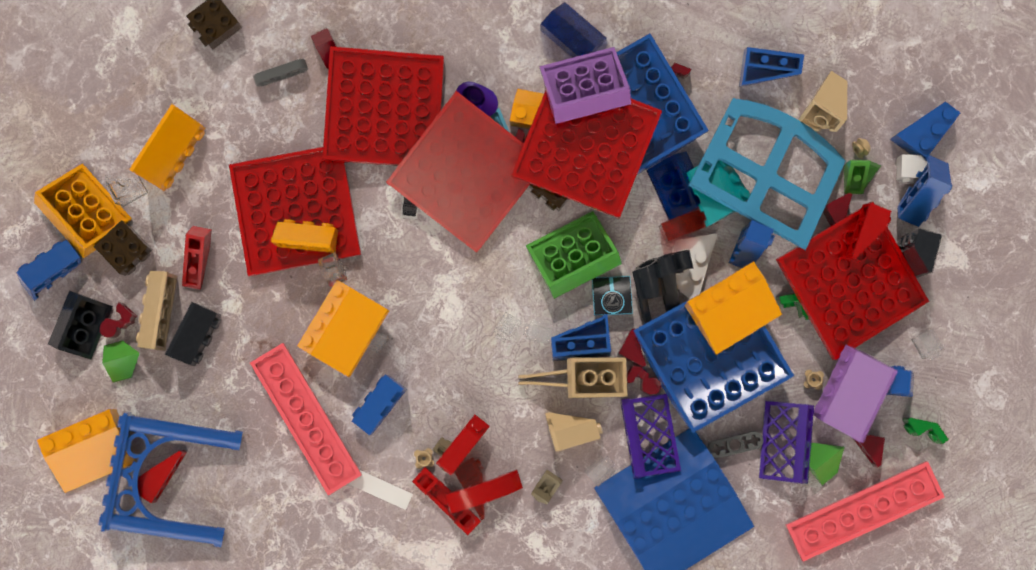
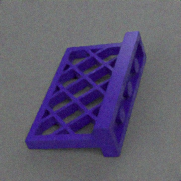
(633, 440)
(802, 447)

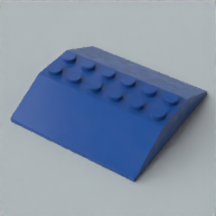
(656, 85)
(697, 379)
(679, 514)

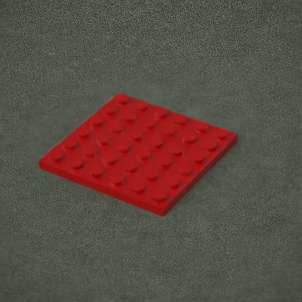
(379, 103)
(588, 156)
(462, 172)
(297, 189)
(855, 296)

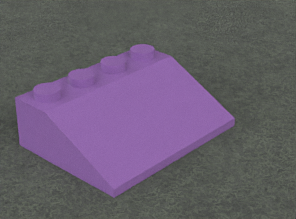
(585, 85)
(854, 393)

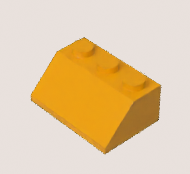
(525, 108)
(305, 236)

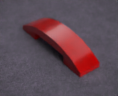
(436, 491)
(483, 492)

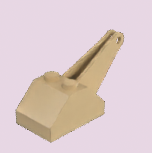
(589, 377)

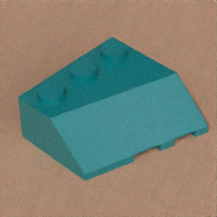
(726, 179)

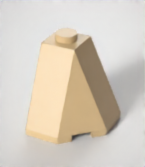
(828, 105)
(571, 430)

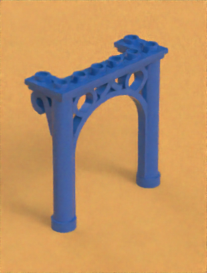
(154, 525)

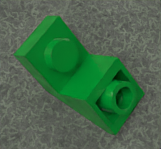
(788, 301)
(917, 427)

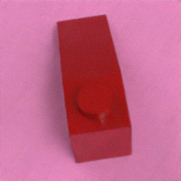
(870, 224)
(196, 256)
(462, 444)
(154, 481)

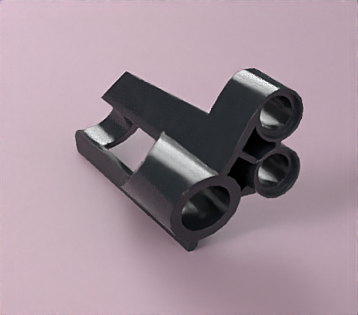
(658, 278)

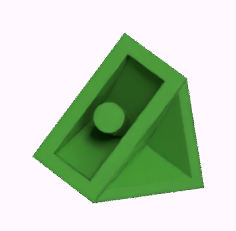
(858, 175)
(119, 360)
(825, 461)

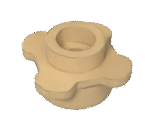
(861, 147)
(818, 379)
(421, 463)

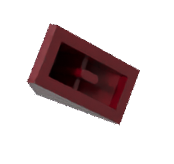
(322, 42)
(837, 209)
(632, 350)
(872, 448)

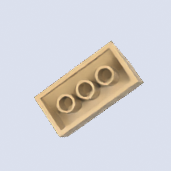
(157, 310)

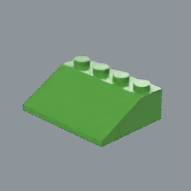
(574, 254)

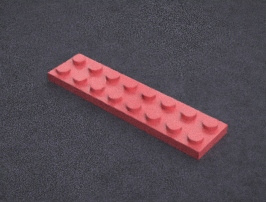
(306, 419)
(864, 511)

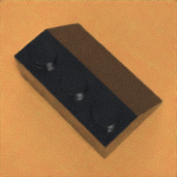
(920, 250)
(79, 325)
(193, 334)

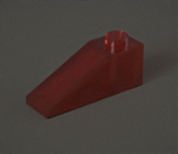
(683, 226)
(470, 474)

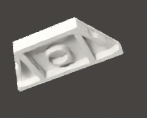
(700, 248)

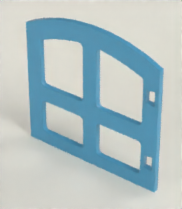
(766, 176)

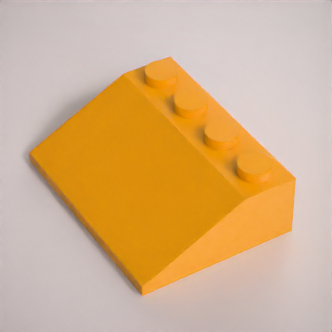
(168, 148)
(80, 208)
(734, 308)
(343, 328)
(83, 450)

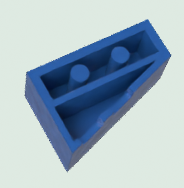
(768, 65)
(926, 132)
(926, 193)
(751, 244)
(48, 268)
(585, 341)
(902, 383)
(378, 404)

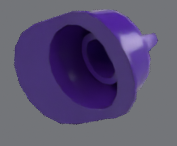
(480, 96)

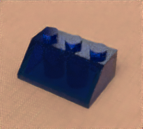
(571, 31)
(673, 186)

